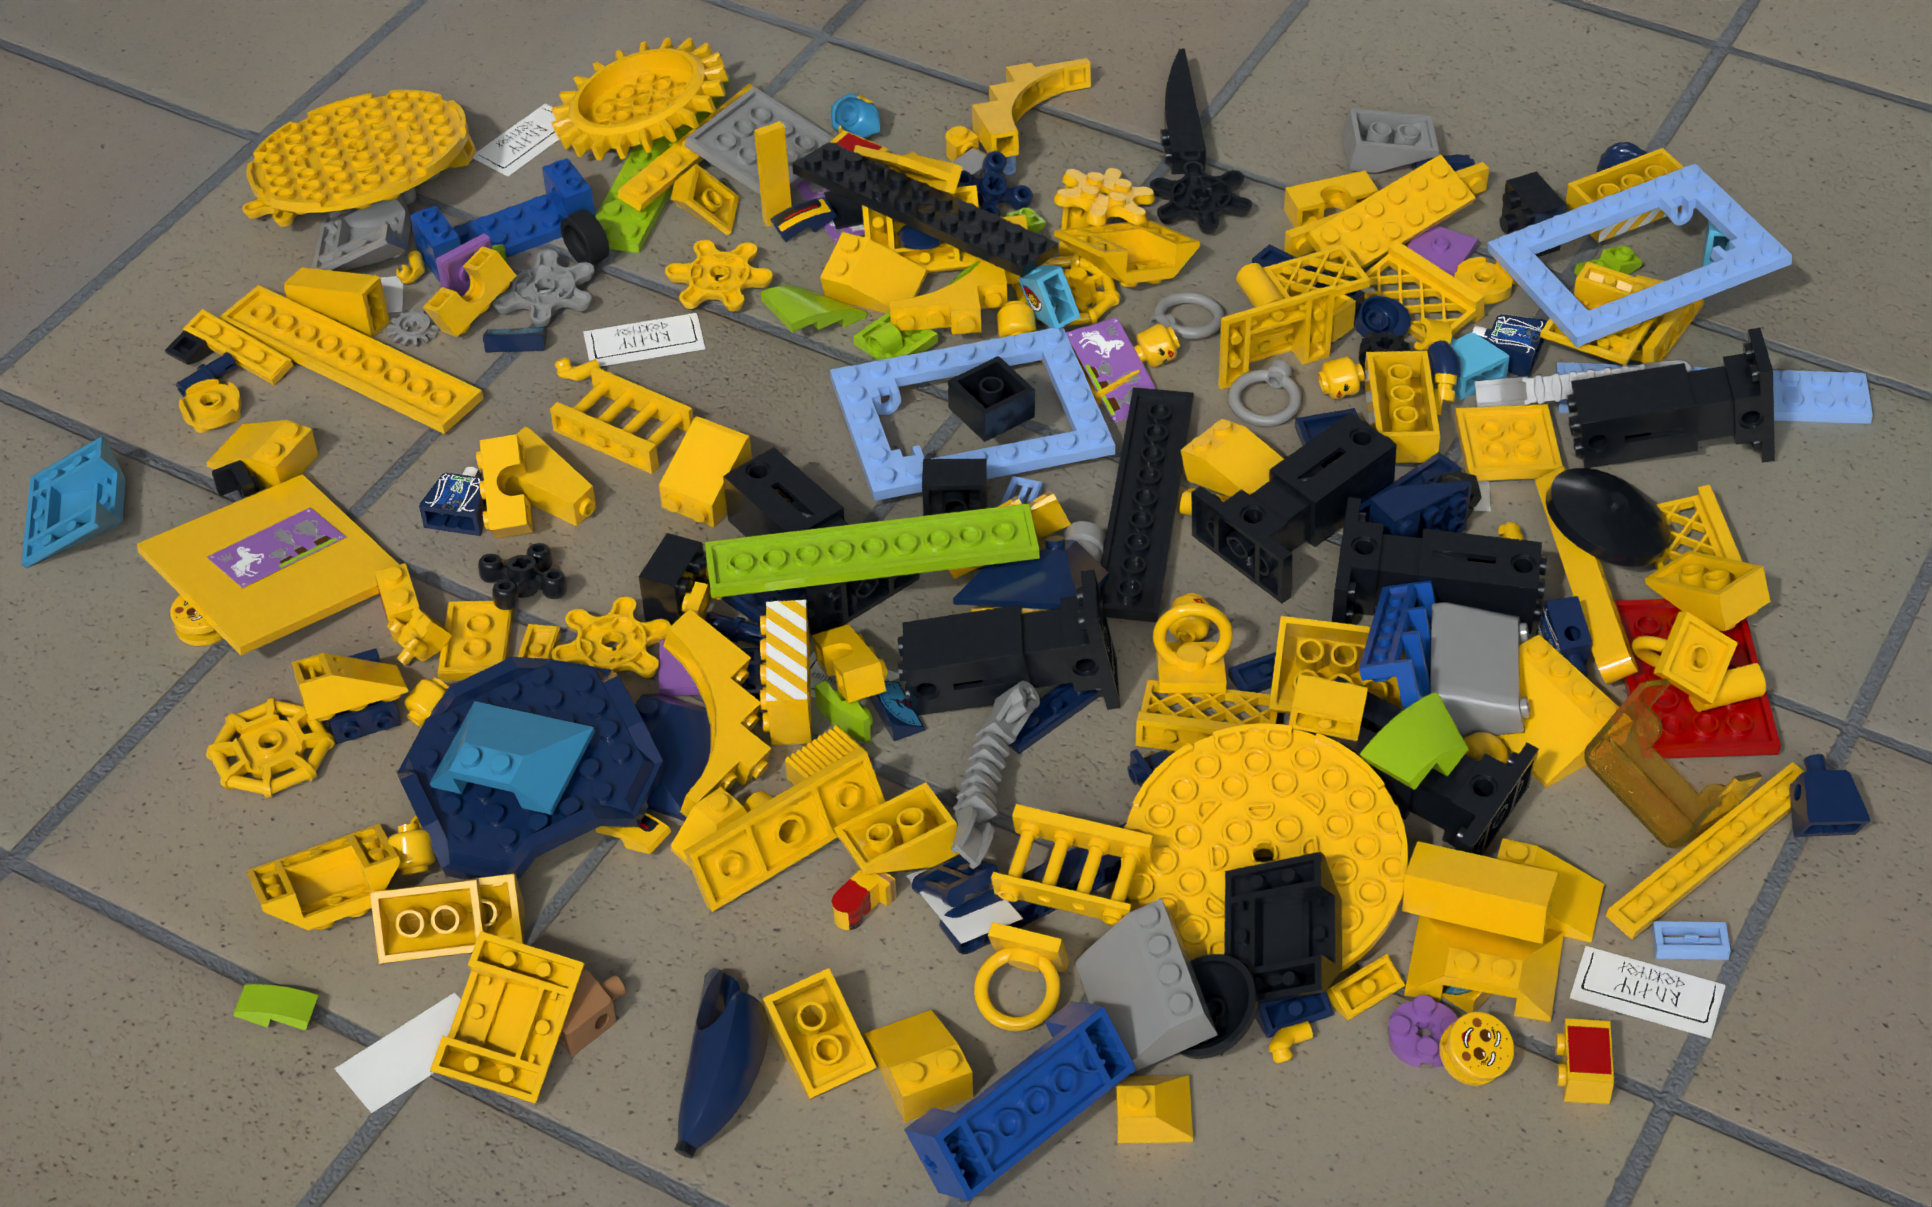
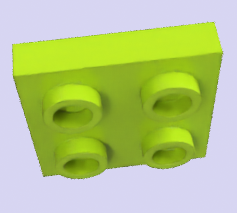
(885, 341)

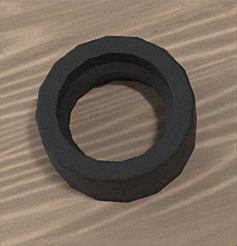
(584, 237)

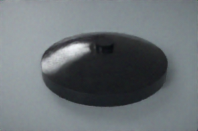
(1607, 517)

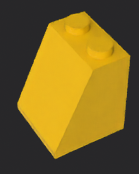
(695, 475)

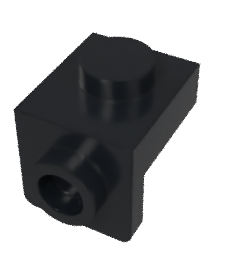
(233, 478)

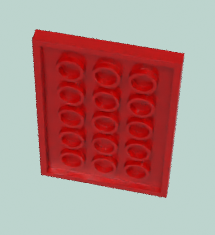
(1728, 730)

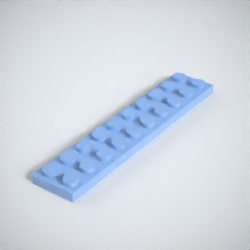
(1797, 394)

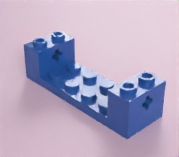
(516, 226)
(1025, 1105)

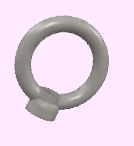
(1190, 298)
(1276, 376)

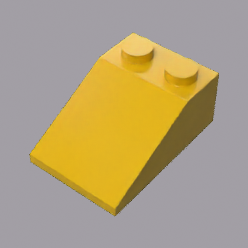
(869, 274)
(269, 450)
(1228, 459)
(1712, 588)
(901, 833)
(1575, 895)
(817, 1033)
(921, 1064)

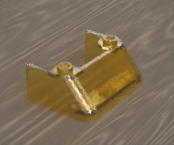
(1647, 784)

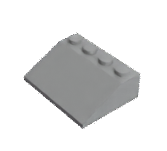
(1147, 985)

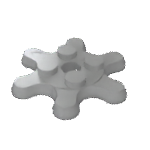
(541, 276)

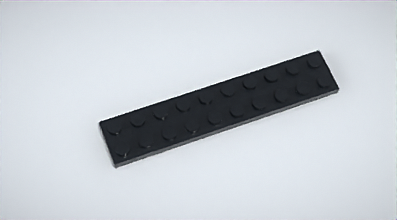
(926, 209)
(1145, 503)

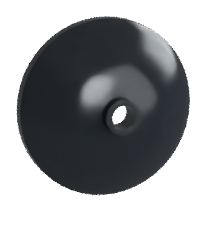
(1227, 990)

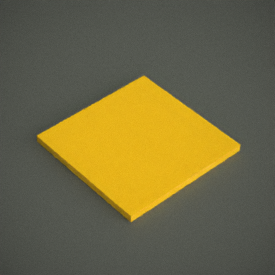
(283, 600)

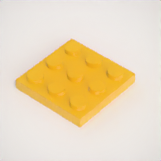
(1507, 441)

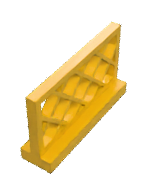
(934, 172)
(1432, 282)
(1667, 332)
(1710, 523)
(1175, 729)

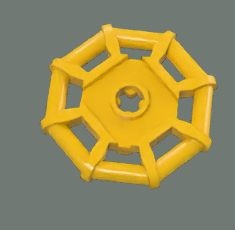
(1082, 288)
(259, 727)

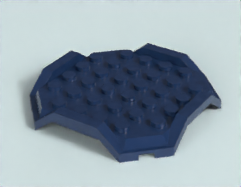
(485, 827)

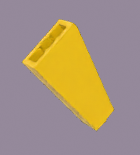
(341, 296)
(551, 482)

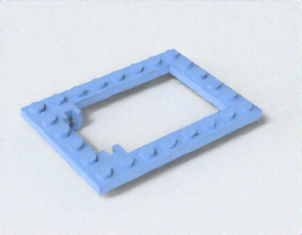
(1749, 256)
(892, 475)

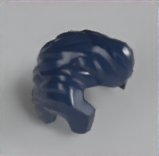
(1618, 154)

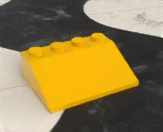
(1322, 651)
(1563, 711)

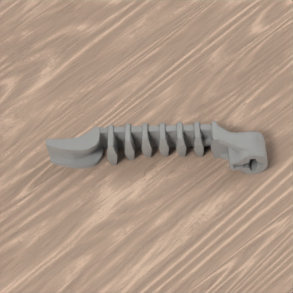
(1525, 390)
(977, 798)

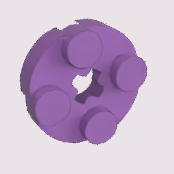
(1404, 1028)

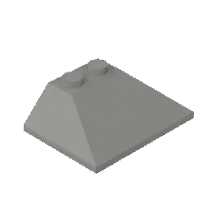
(362, 236)

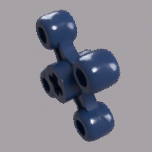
(994, 188)

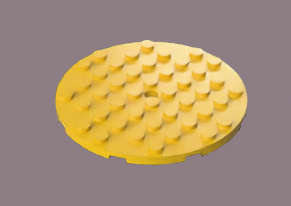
(317, 163)
(1273, 792)

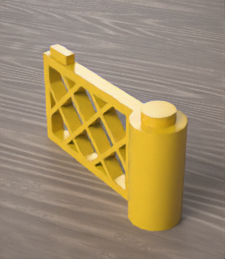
(1264, 287)

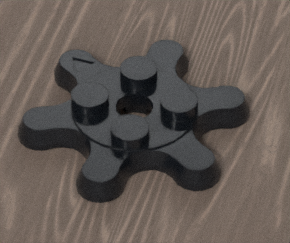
(1196, 184)

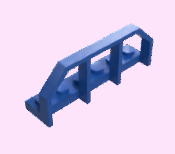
(1390, 635)

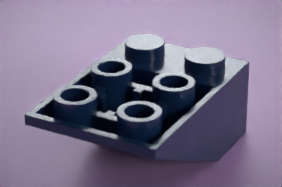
(1422, 506)

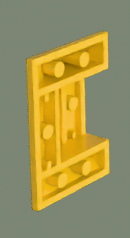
(1132, 251)
(939, 259)
(1594, 288)
(1283, 326)
(326, 880)
(1485, 963)
(508, 1018)

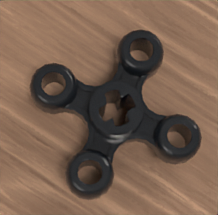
(522, 576)

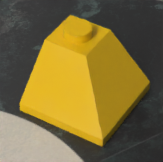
(706, 198)
(706, 818)
(1154, 1109)

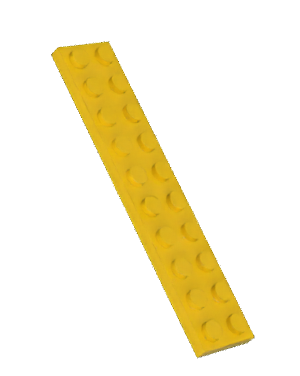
(354, 359)

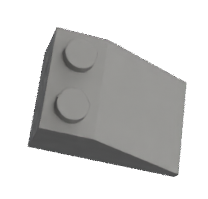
(1387, 139)

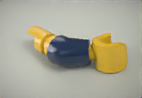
(1443, 358)

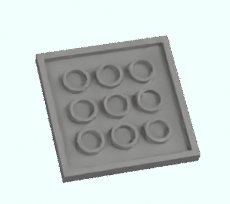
(730, 137)

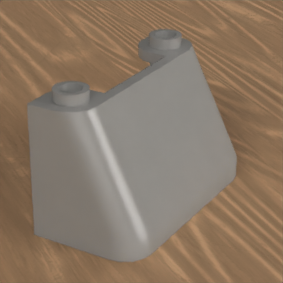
(1478, 668)

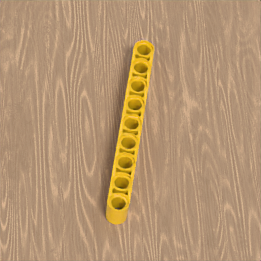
(1591, 586)

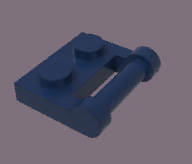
(959, 876)

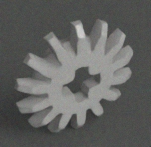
(400, 330)

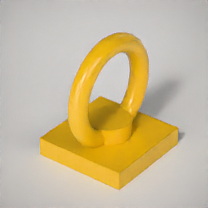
(1691, 657)
(1192, 665)
(1029, 953)

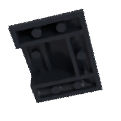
(1285, 925)

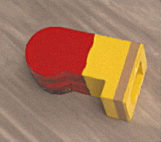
(860, 896)

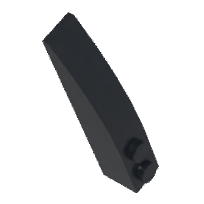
(1182, 124)

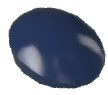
(915, 239)
(1382, 314)

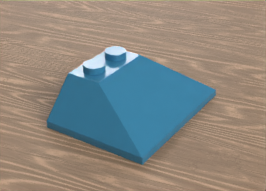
(73, 502)
(514, 754)

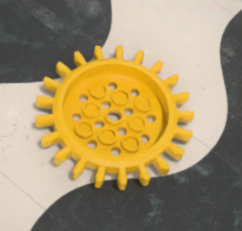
(639, 98)

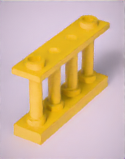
(616, 441)
(1068, 832)

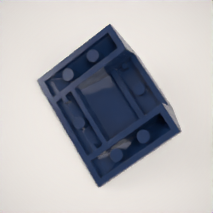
(1035, 581)
(683, 742)

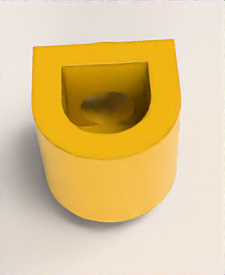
(960, 141)

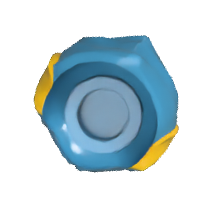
(855, 115)

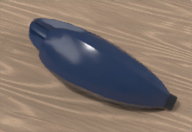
(722, 1061)

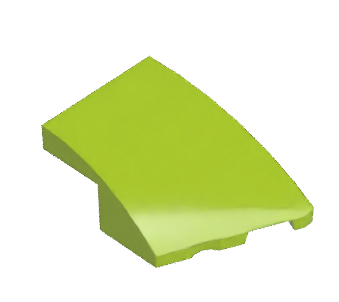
(1417, 742)

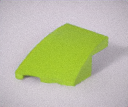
(801, 307)

